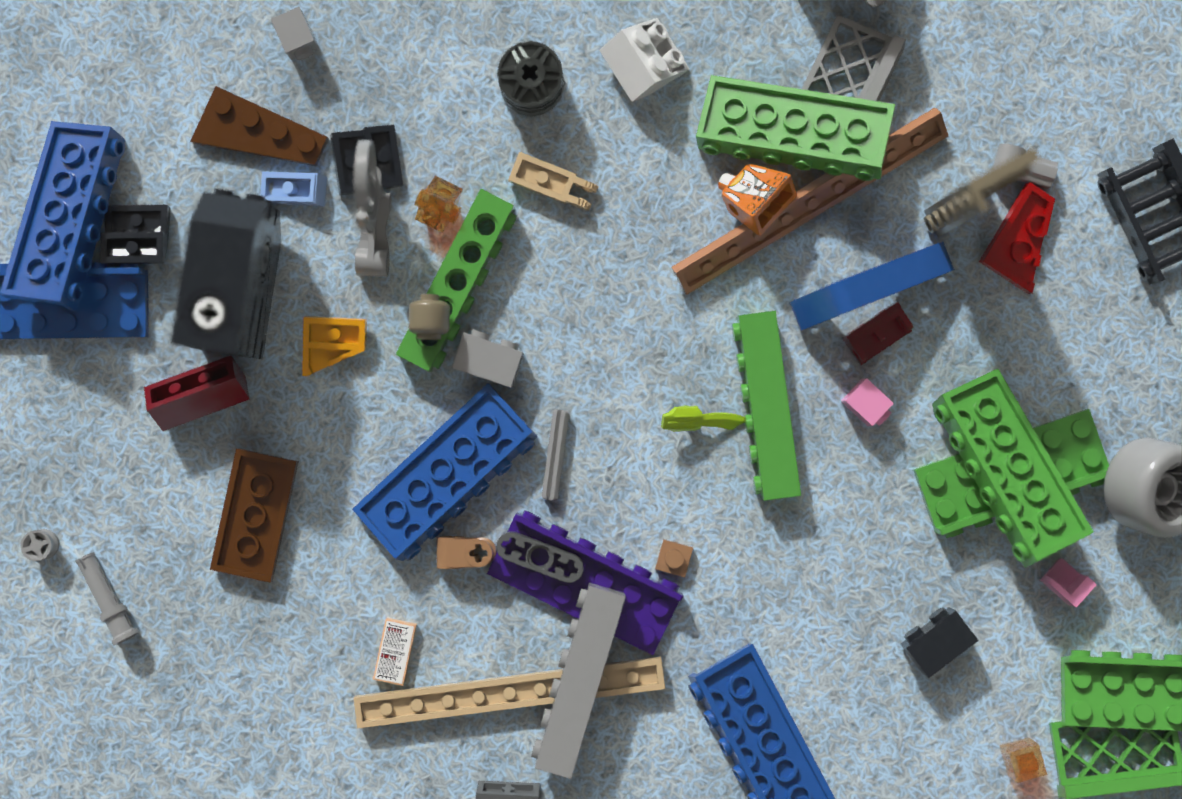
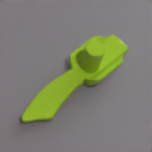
(691, 419)

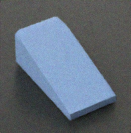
(294, 188)

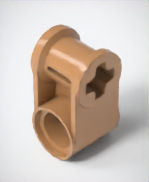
(458, 552)

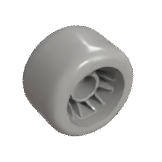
(1146, 487)

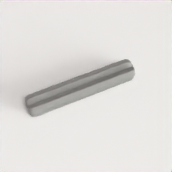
(555, 454)

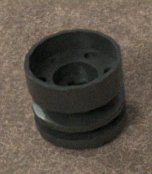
(530, 96)

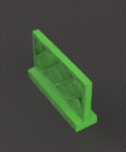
(1113, 781)

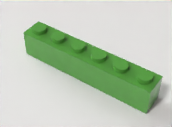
(768, 405)

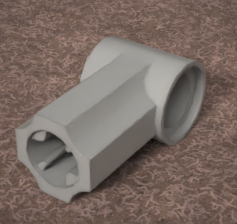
(1043, 171)

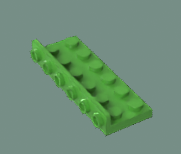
(795, 127)
(1011, 468)
(955, 498)
(1121, 691)

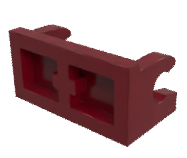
(878, 333)

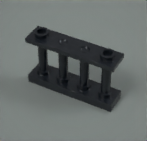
(1166, 159)

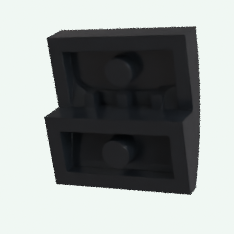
(387, 156)
(135, 234)

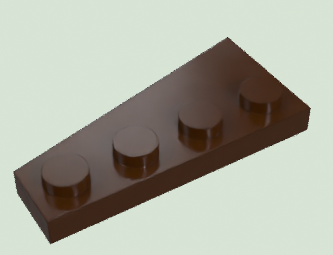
(246, 127)

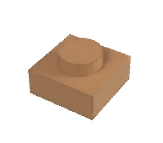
(674, 558)

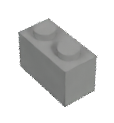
(488, 359)

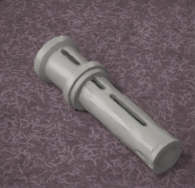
(112, 611)

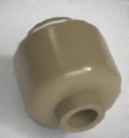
(429, 317)

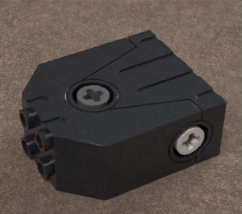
(228, 275)

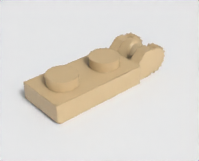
(549, 180)

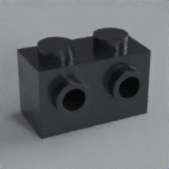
(938, 641)

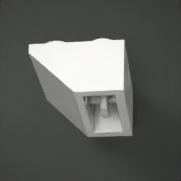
(644, 58)

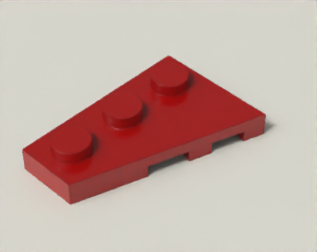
(1018, 241)

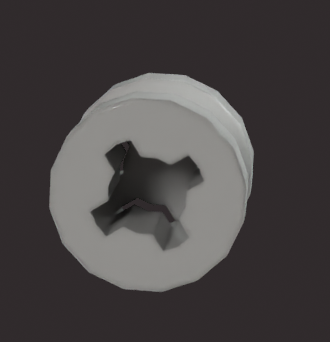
(32, 545)

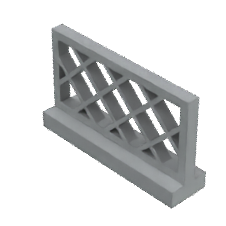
(878, 75)

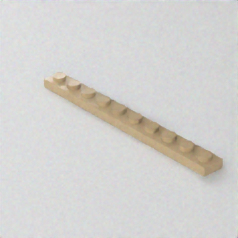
(497, 694)

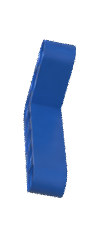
(871, 285)

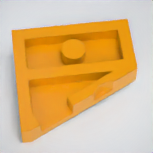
(331, 341)

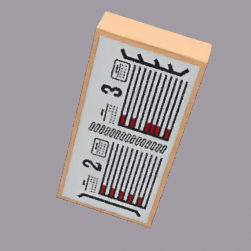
(394, 651)

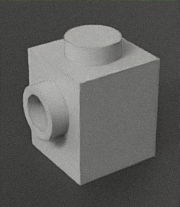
(295, 34)

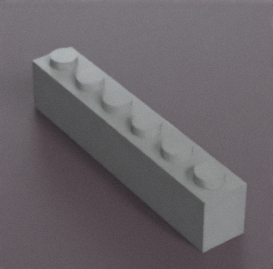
(579, 680)

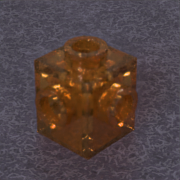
(438, 204)

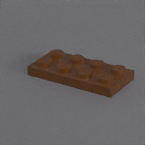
(254, 515)

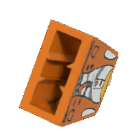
(757, 195)

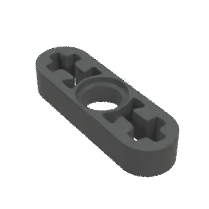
(544, 569)

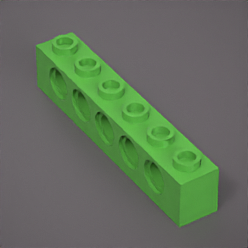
(485, 207)

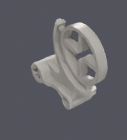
(374, 209)

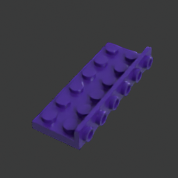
(647, 601)

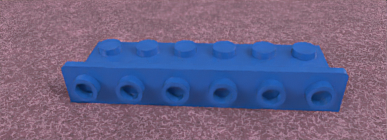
(64, 214)
(110, 308)
(445, 474)
(757, 729)

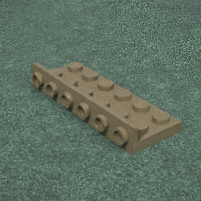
(968, 199)

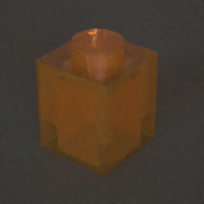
(1023, 760)

